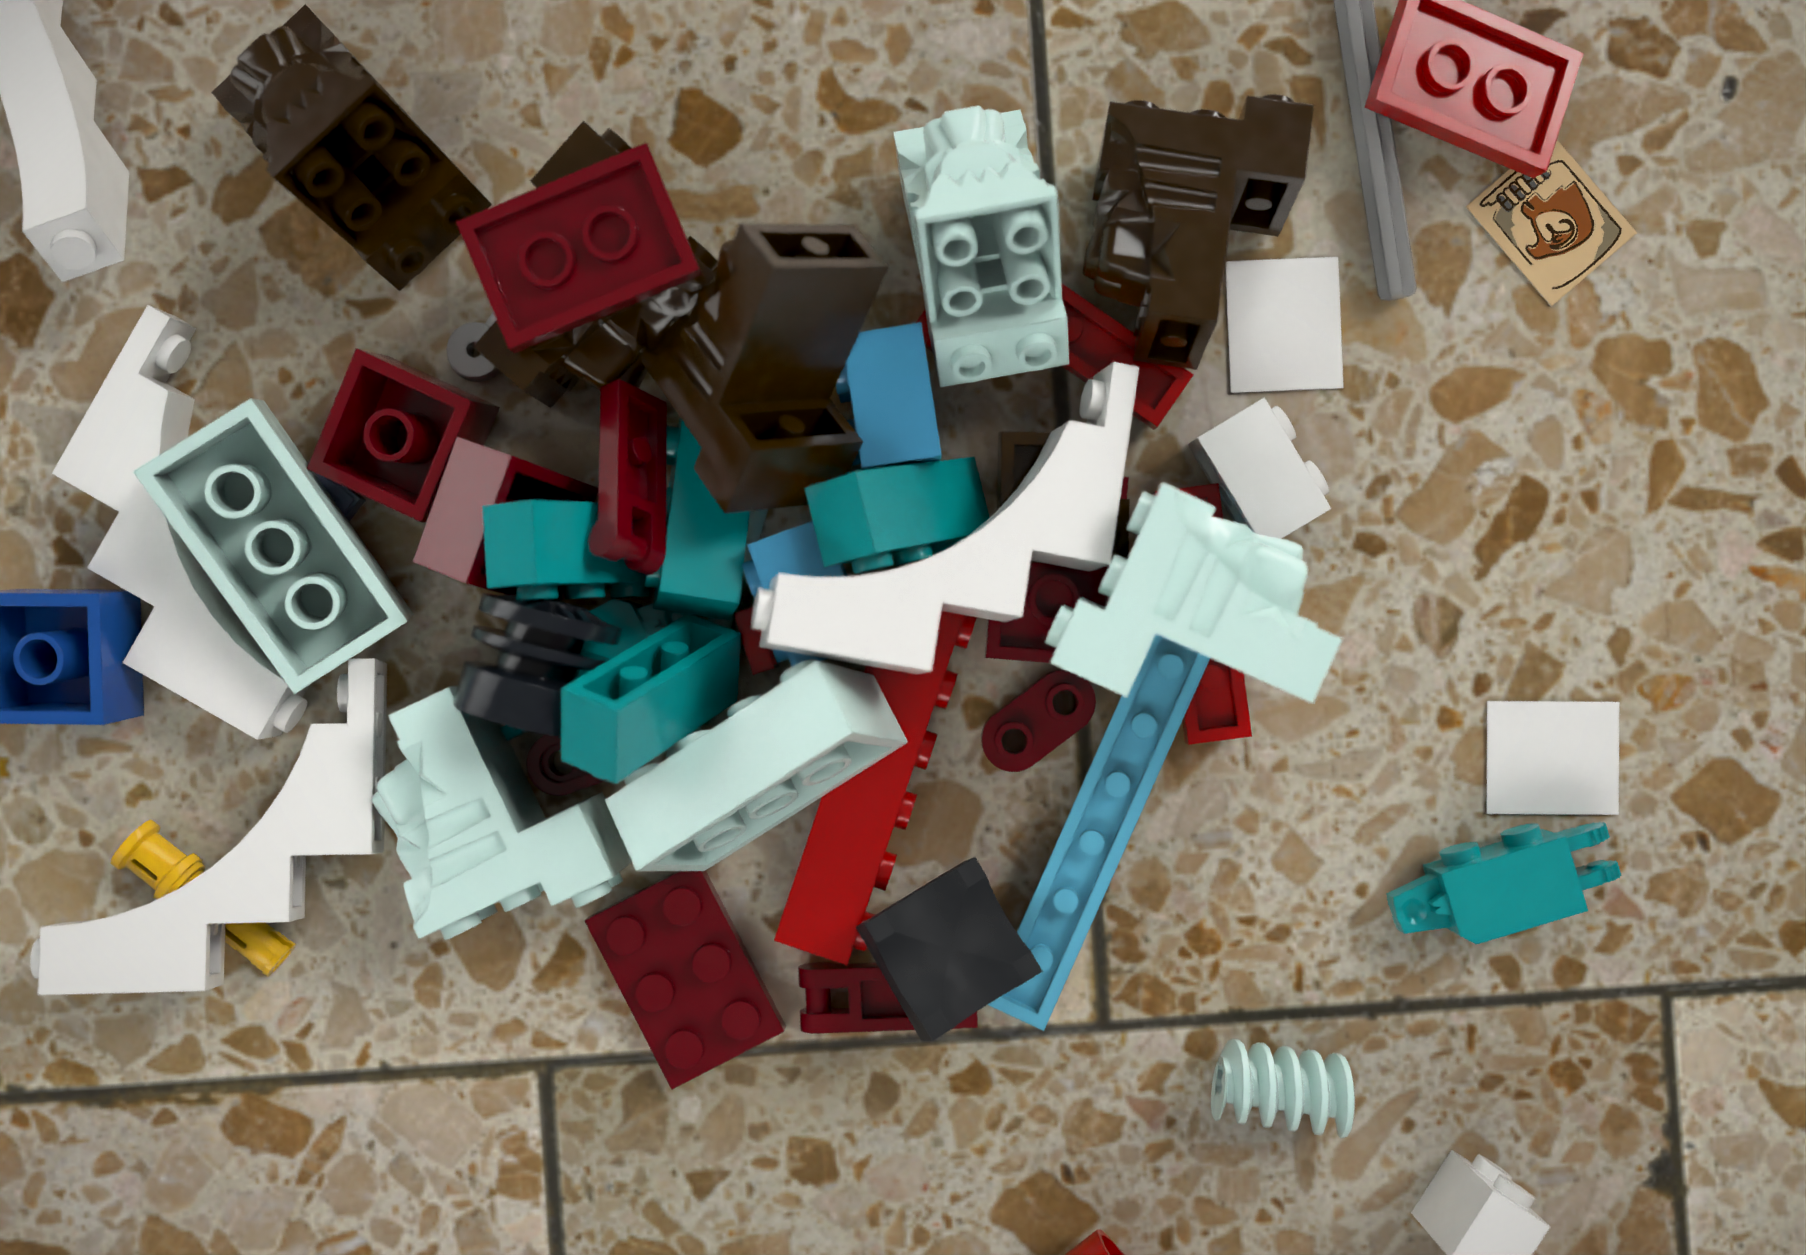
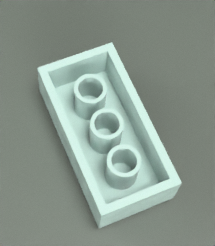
(274, 543)
(754, 768)

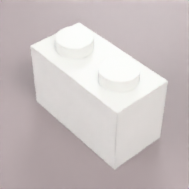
(1261, 471)
(1479, 1210)

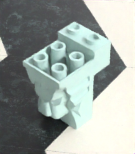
(984, 245)
(1203, 588)
(476, 827)

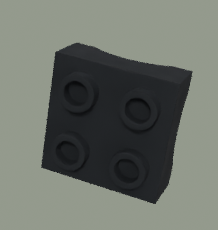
(948, 950)

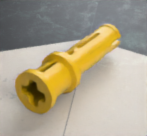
(168, 869)

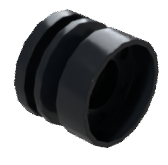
(536, 659)

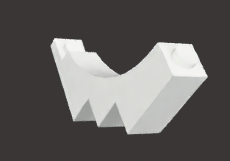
(66, 165)
(1056, 516)
(192, 634)
(181, 936)

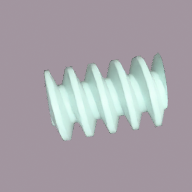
(1284, 1085)

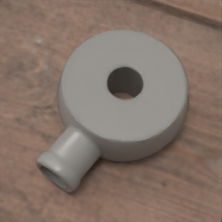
(461, 349)

